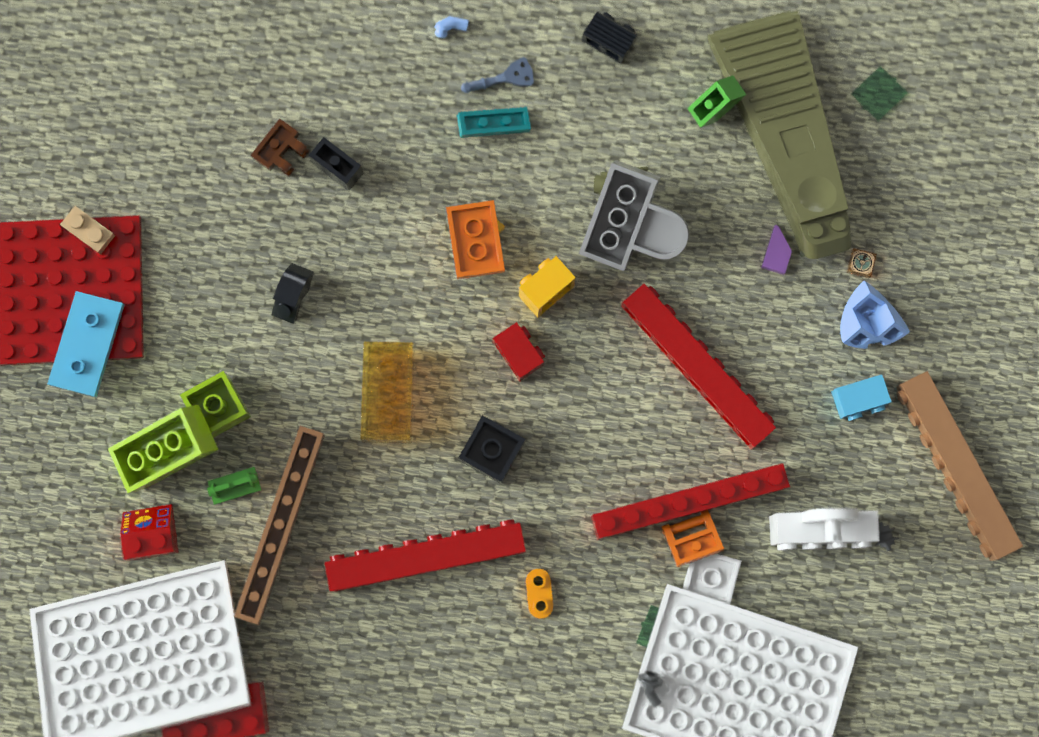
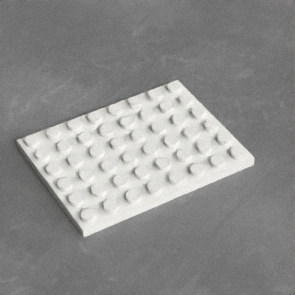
(140, 656)
(737, 674)

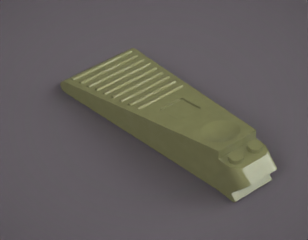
(788, 126)

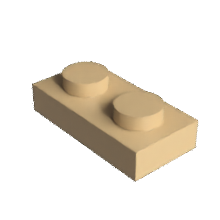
(87, 229)

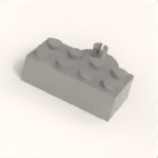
(630, 221)

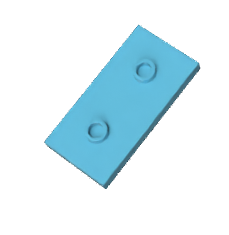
(86, 344)

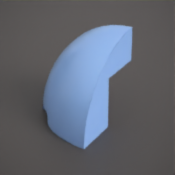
(870, 319)

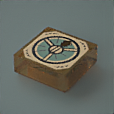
(861, 263)

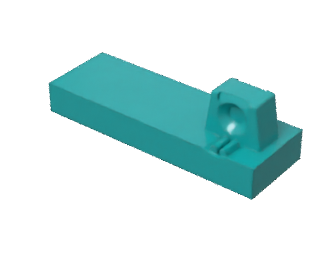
(493, 122)

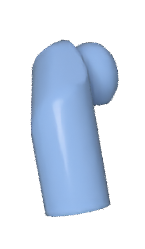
(443, 26)

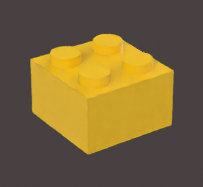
(546, 285)

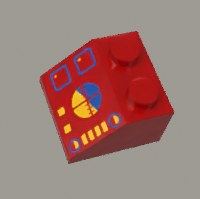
(148, 533)

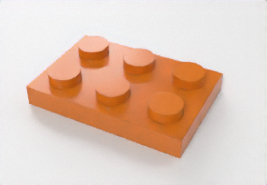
(475, 239)

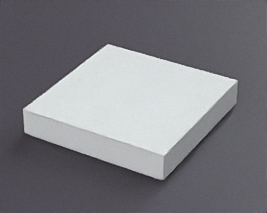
(713, 577)

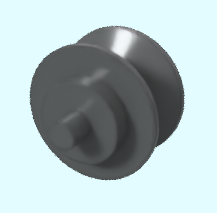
(885, 536)

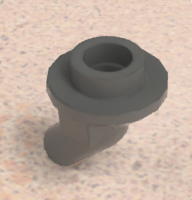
(650, 681)

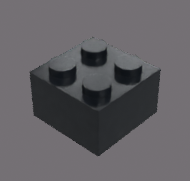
(491, 449)

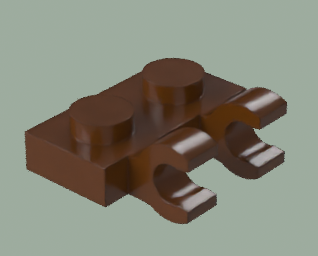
(275, 145)

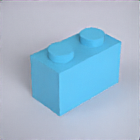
(861, 397)

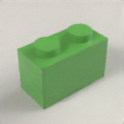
(716, 101)

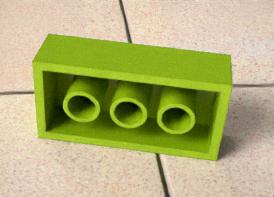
(163, 448)

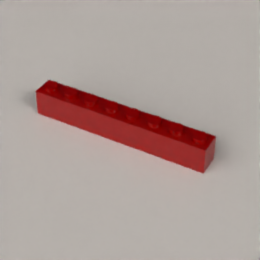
(698, 366)
(690, 501)
(424, 557)

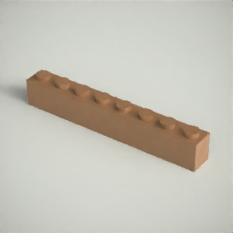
(958, 466)
(279, 525)

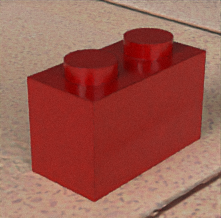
(518, 351)

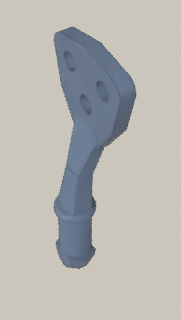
(507, 76)

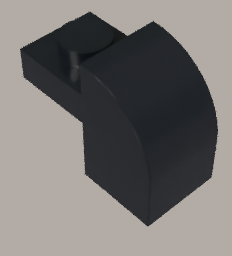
(290, 292)

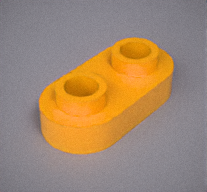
(539, 593)

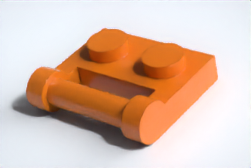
(695, 545)

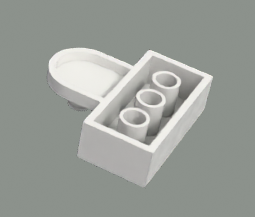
(824, 526)

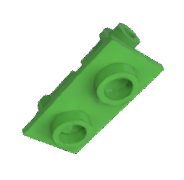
(233, 485)

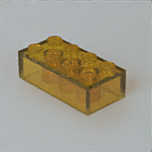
(387, 392)

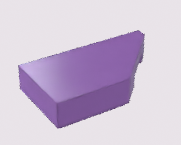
(777, 252)

